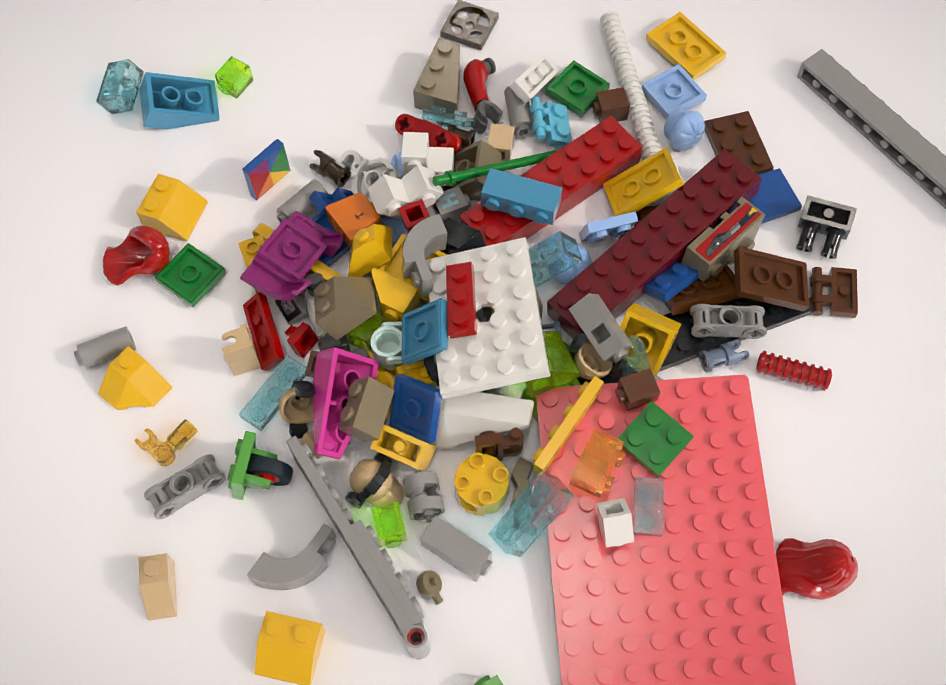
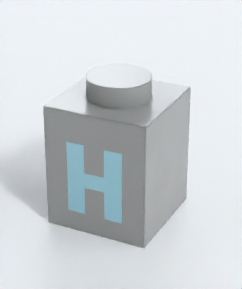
(452, 204)

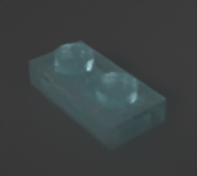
(457, 118)
(648, 506)

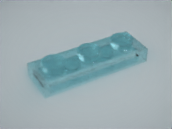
(266, 400)

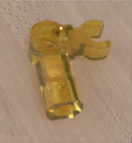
(165, 451)

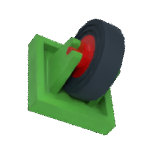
(256, 468)

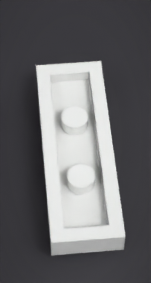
(534, 78)

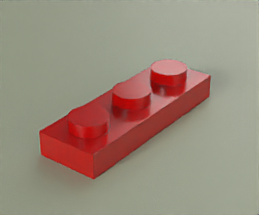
(461, 300)
(263, 331)

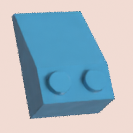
(177, 101)

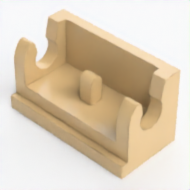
(242, 354)

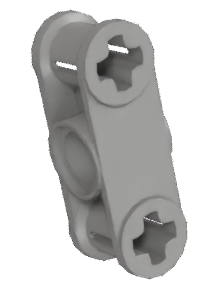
(746, 321)
(169, 489)

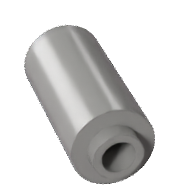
(518, 113)
(300, 201)
(104, 347)

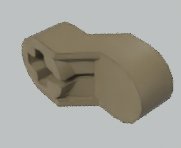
(520, 477)

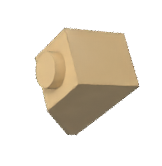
(158, 586)

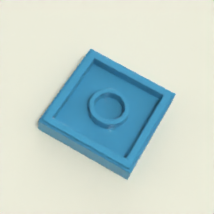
(424, 331)

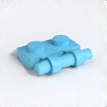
(555, 122)

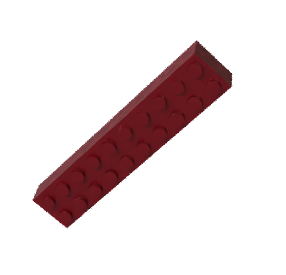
(657, 240)

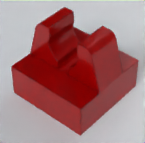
(301, 339)

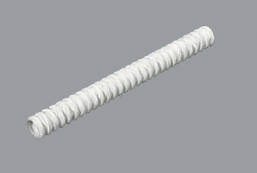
(629, 79)

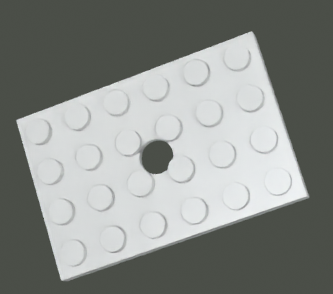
(510, 344)

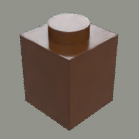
(611, 103)
(637, 389)

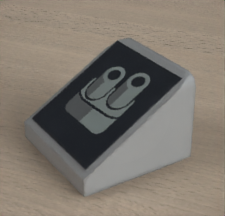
(292, 310)

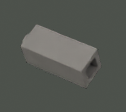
(601, 328)
(457, 548)

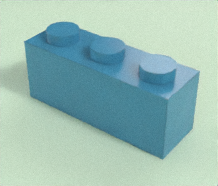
(521, 196)

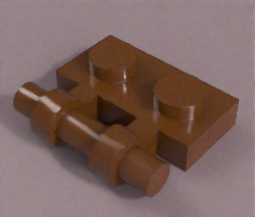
(842, 292)
(498, 445)

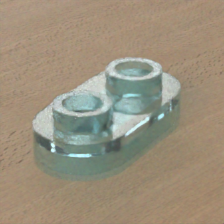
(638, 360)

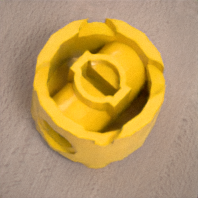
(481, 484)

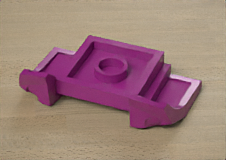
(289, 256)

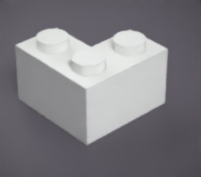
(417, 152)
(392, 193)

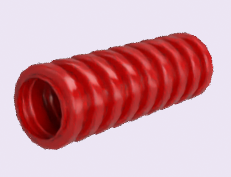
(794, 370)

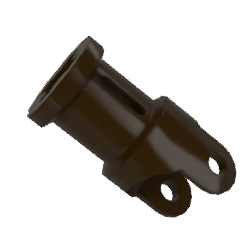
(467, 137)
(330, 169)

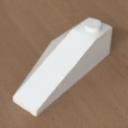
(476, 412)

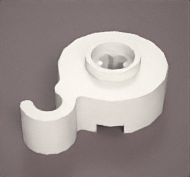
(365, 171)

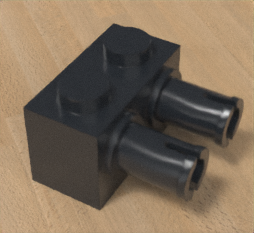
(825, 218)

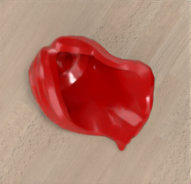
(141, 252)
(815, 568)

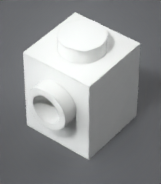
(615, 522)

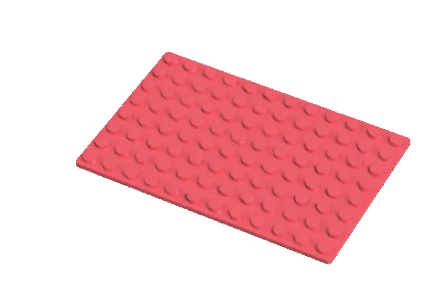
(682, 604)

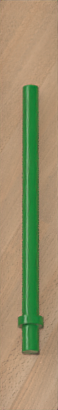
(451, 177)

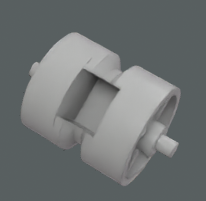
(423, 495)

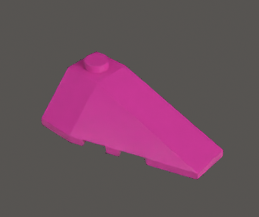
(332, 378)

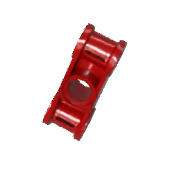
(437, 135)

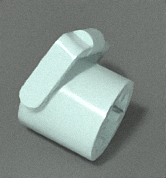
(387, 345)

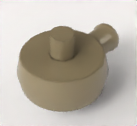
(429, 585)

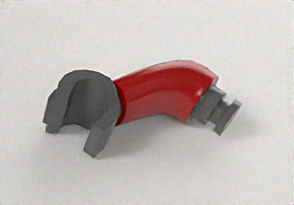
(474, 77)

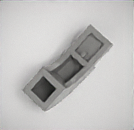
(419, 244)
(294, 571)

